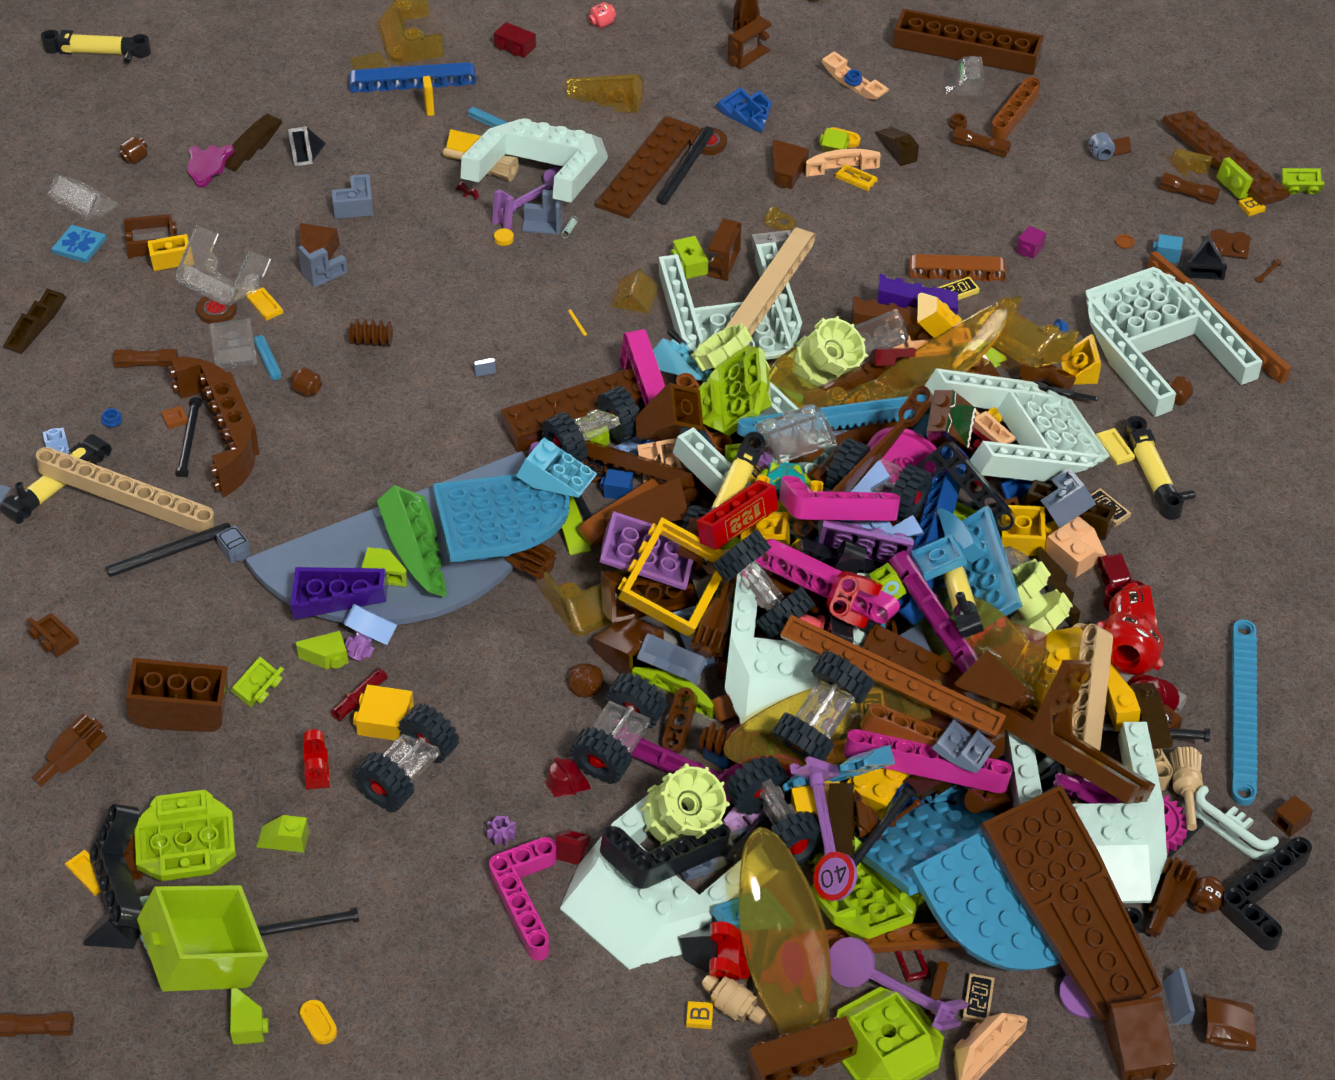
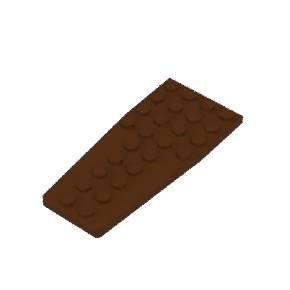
(1072, 899)

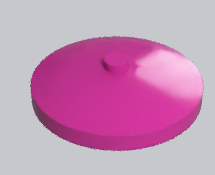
(907, 450)

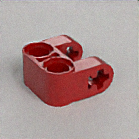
(848, 596)
(315, 760)
(730, 953)

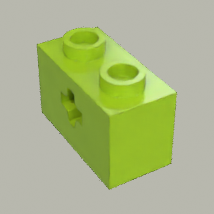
(691, 257)

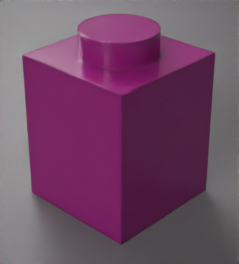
(1031, 242)

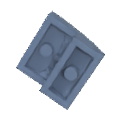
(963, 748)

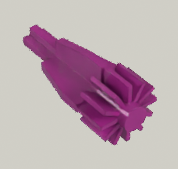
(1084, 790)

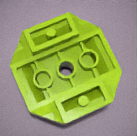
(736, 390)
(190, 819)
(871, 907)
(914, 1041)

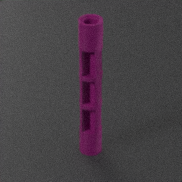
(930, 606)
(664, 758)

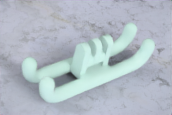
(1233, 828)

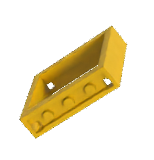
(691, 543)

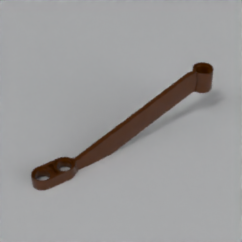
(873, 456)

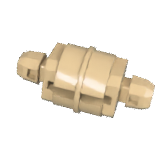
(733, 999)

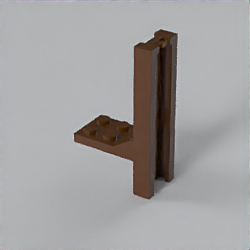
(1056, 737)

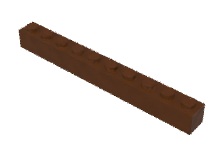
(640, 464)

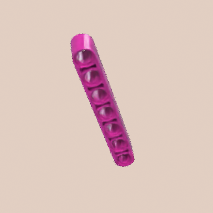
(820, 579)
(923, 761)

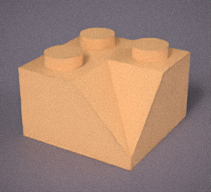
(1075, 546)

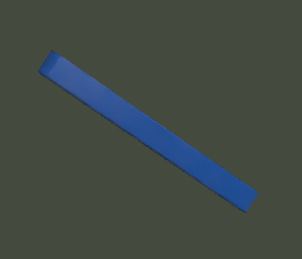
(944, 495)

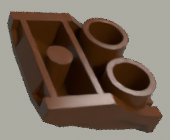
(865, 816)
(1229, 1024)

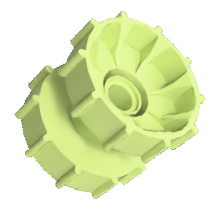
(722, 346)
(829, 351)
(1039, 610)
(698, 791)

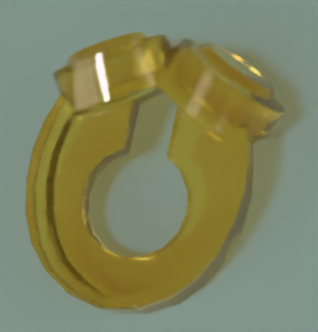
(774, 213)

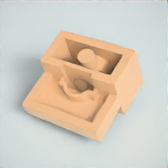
(660, 449)

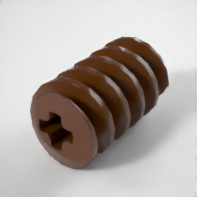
(370, 333)
(714, 738)

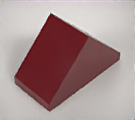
(571, 846)

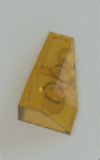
(617, 91)

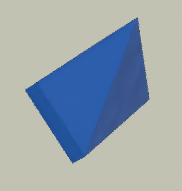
(1015, 487)

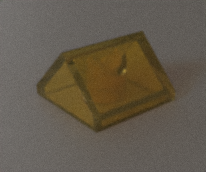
(635, 292)

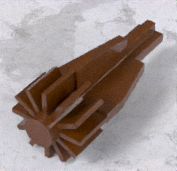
(744, 13)
(534, 560)
(712, 634)
(71, 747)
(1171, 893)

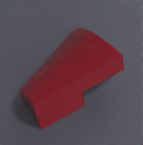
(889, 356)

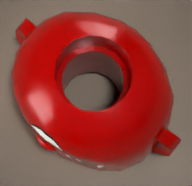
(1134, 600)
(1136, 632)

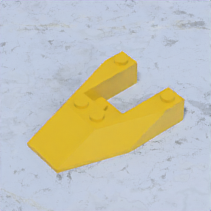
(1120, 698)

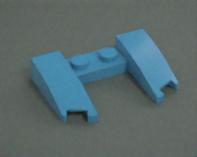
(852, 767)

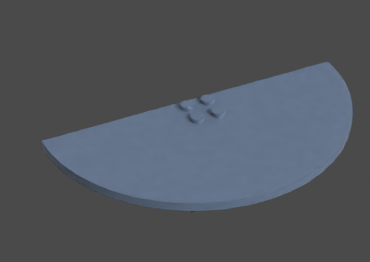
(346, 545)

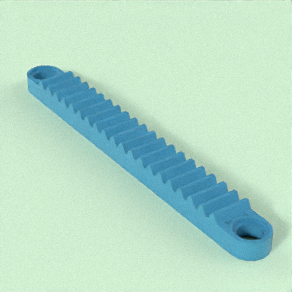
(847, 414)
(1244, 713)

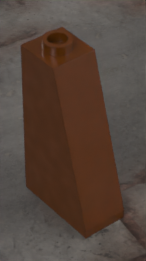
(663, 501)

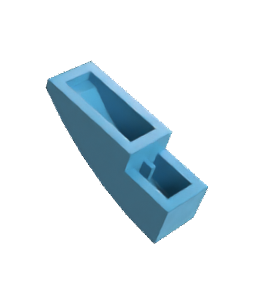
(964, 537)

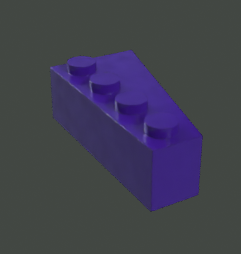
(906, 294)
(336, 589)

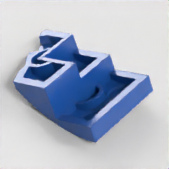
(750, 113)

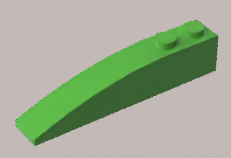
(413, 536)

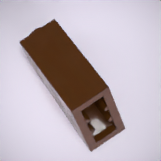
(788, 163)
(317, 237)

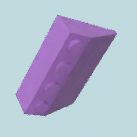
(880, 544)
(621, 546)

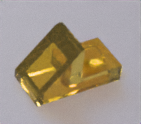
(1187, 160)

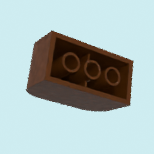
(176, 695)

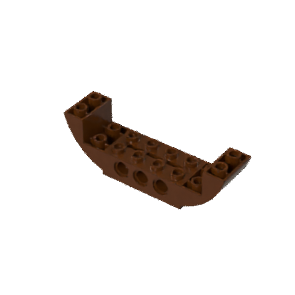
(199, 376)

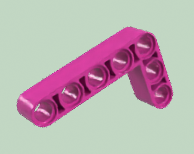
(639, 355)
(827, 505)
(535, 860)

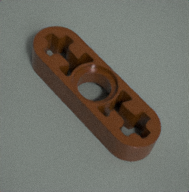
(690, 706)

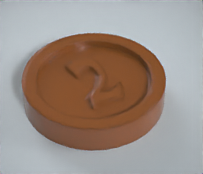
(1125, 241)

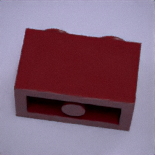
(514, 40)

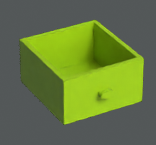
(201, 937)

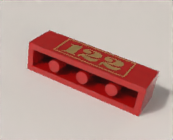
(737, 514)

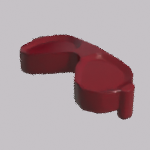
(463, 187)

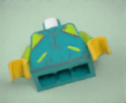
(776, 471)

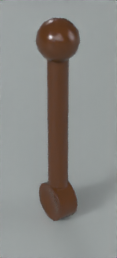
(1277, 262)
(915, 804)

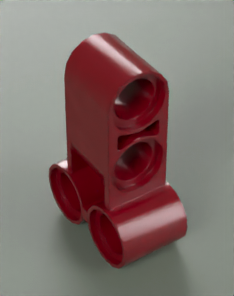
(1114, 575)

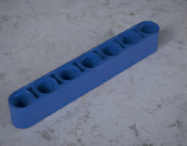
(411, 77)

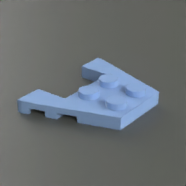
(875, 477)

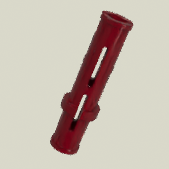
(351, 700)

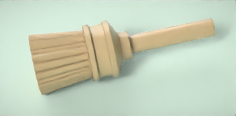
(505, 168)
(1187, 779)

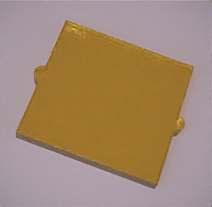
(369, 61)

